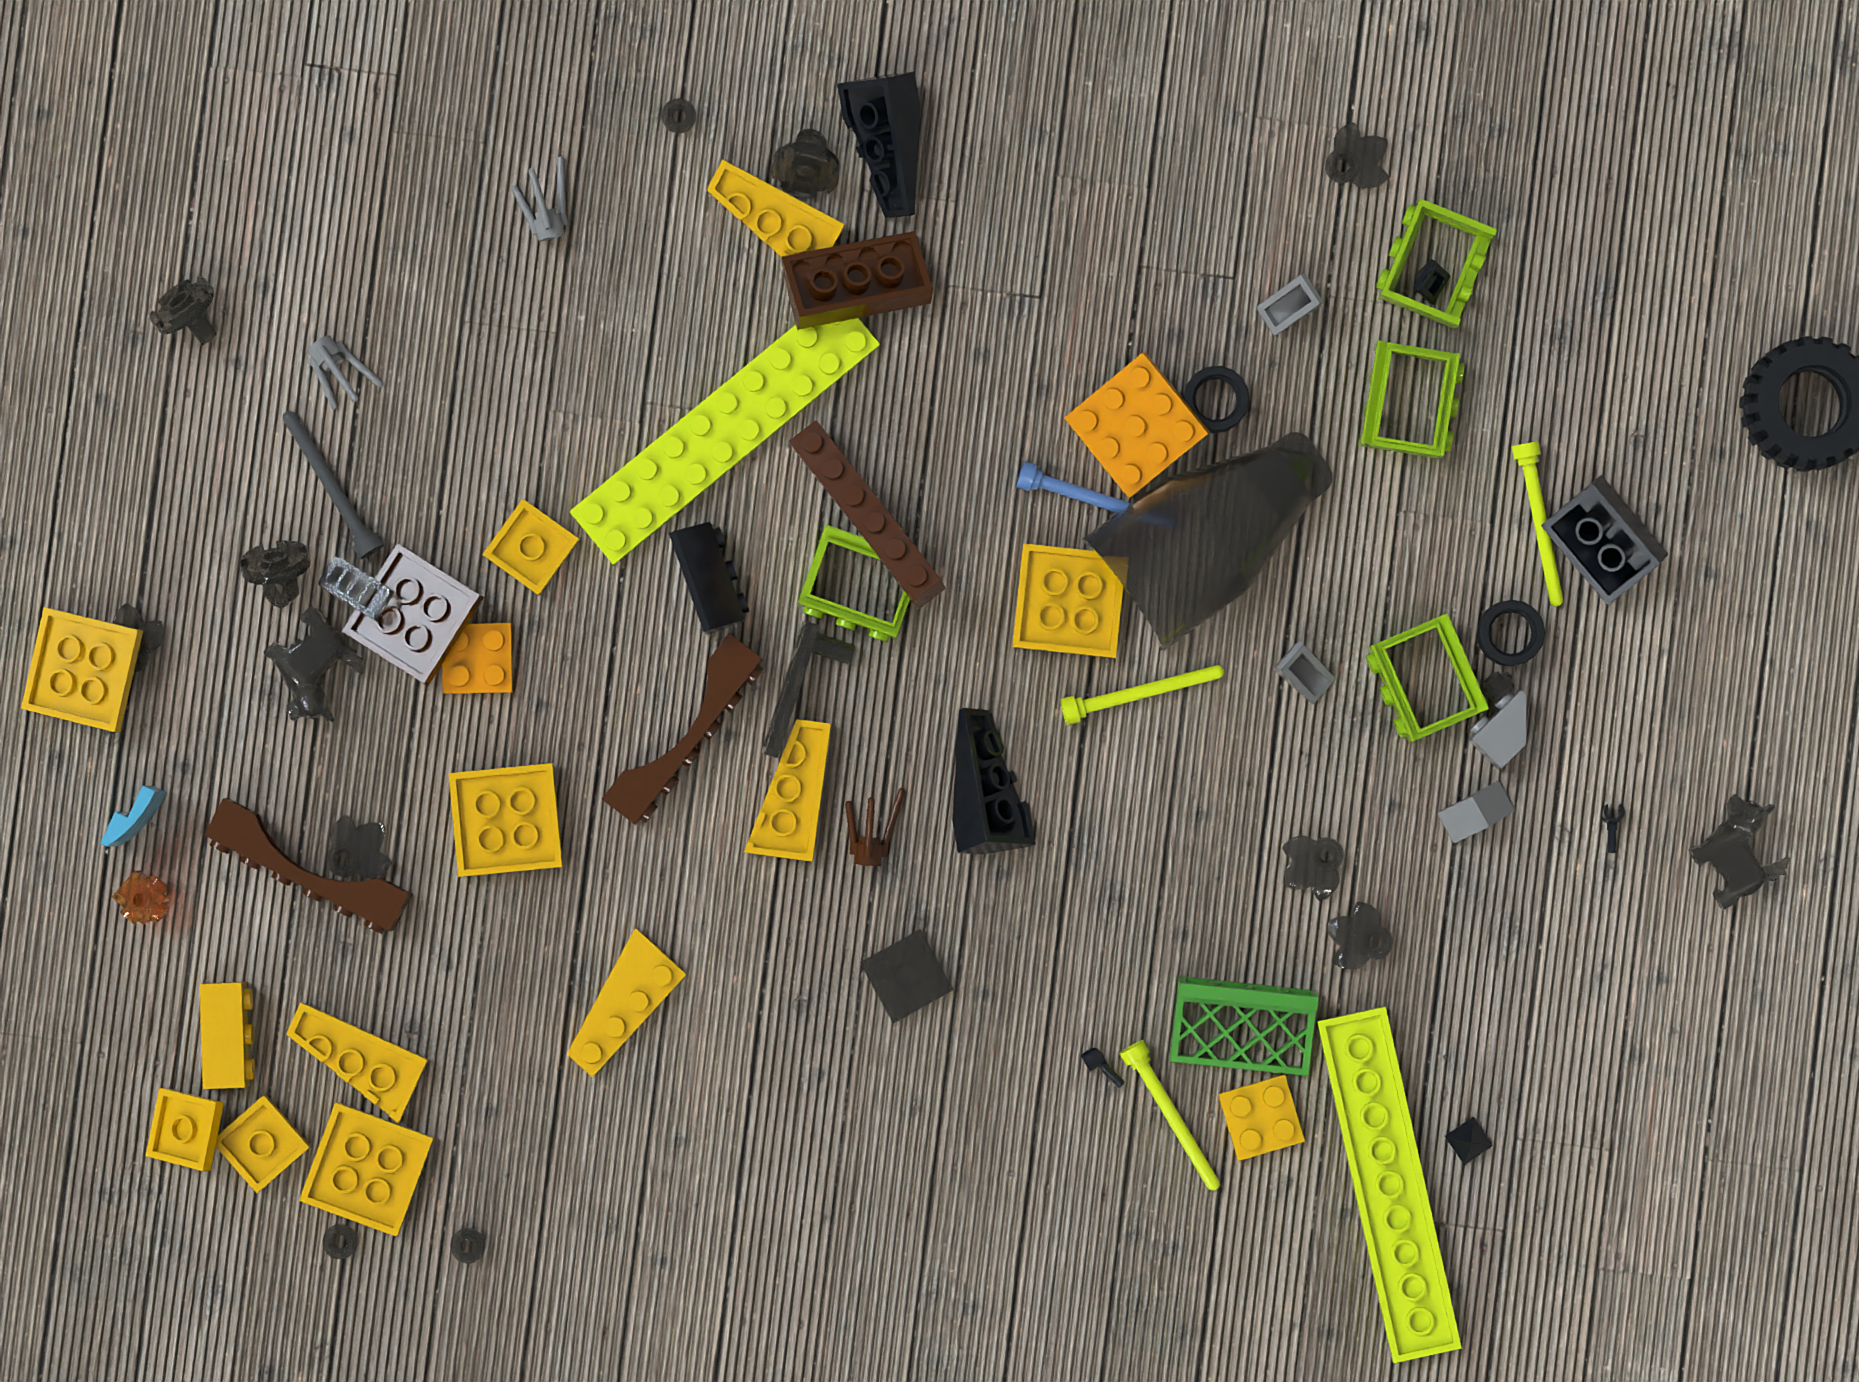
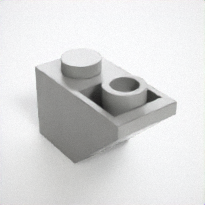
(1503, 732)

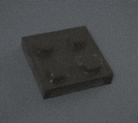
(906, 976)

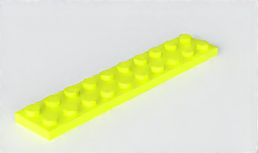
(720, 433)
(1389, 1184)

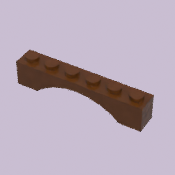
(867, 514)
(638, 788)
(244, 832)

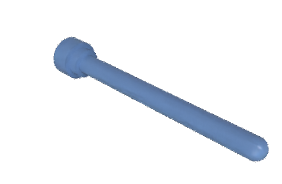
(1033, 478)

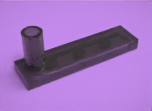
(807, 642)

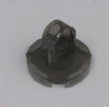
(806, 166)
(184, 307)
(274, 567)

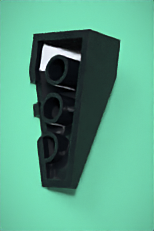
(886, 124)
(985, 802)

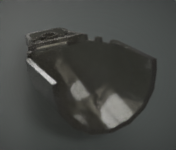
(1209, 532)

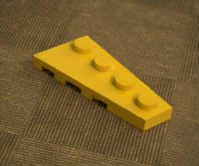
(772, 214)
(792, 804)
(630, 994)
(369, 1063)

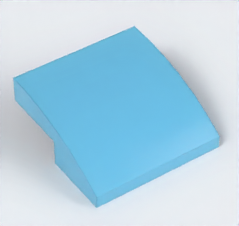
(125, 824)

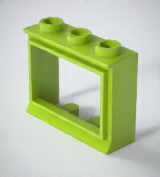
(1402, 246)
(1447, 405)
(845, 616)
(1393, 692)

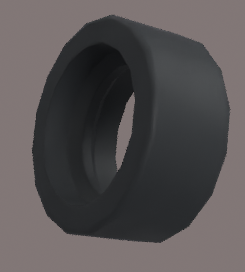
(1238, 385)
(1536, 626)

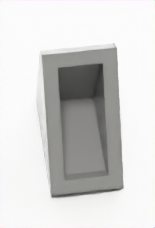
(1290, 304)
(1304, 672)
(1476, 812)

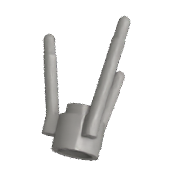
(547, 222)
(326, 356)

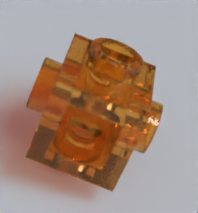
(130, 898)

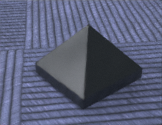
(1430, 281)
(1468, 1140)

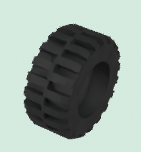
(1763, 412)

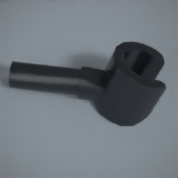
(1612, 826)
(1094, 1059)

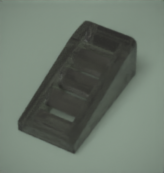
(339, 576)

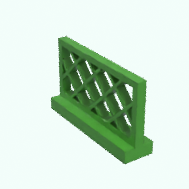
(1251, 996)

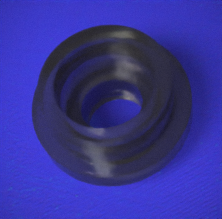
(678, 105)
(1497, 686)
(329, 1241)
(478, 1241)

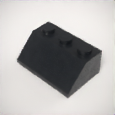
(1604, 540)
(709, 577)

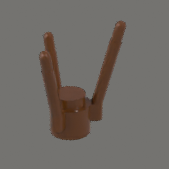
(868, 849)

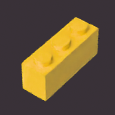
(226, 1035)

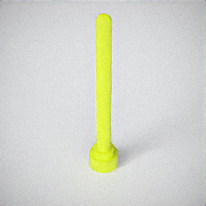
(1527, 457)
(1076, 708)
(1138, 1058)

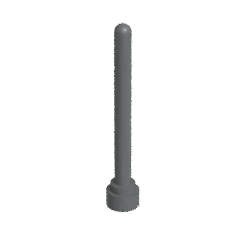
(365, 541)

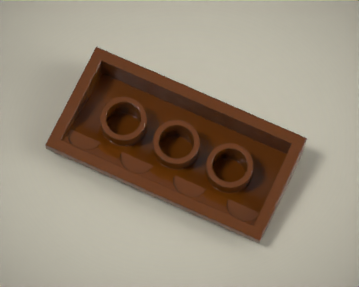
(856, 280)

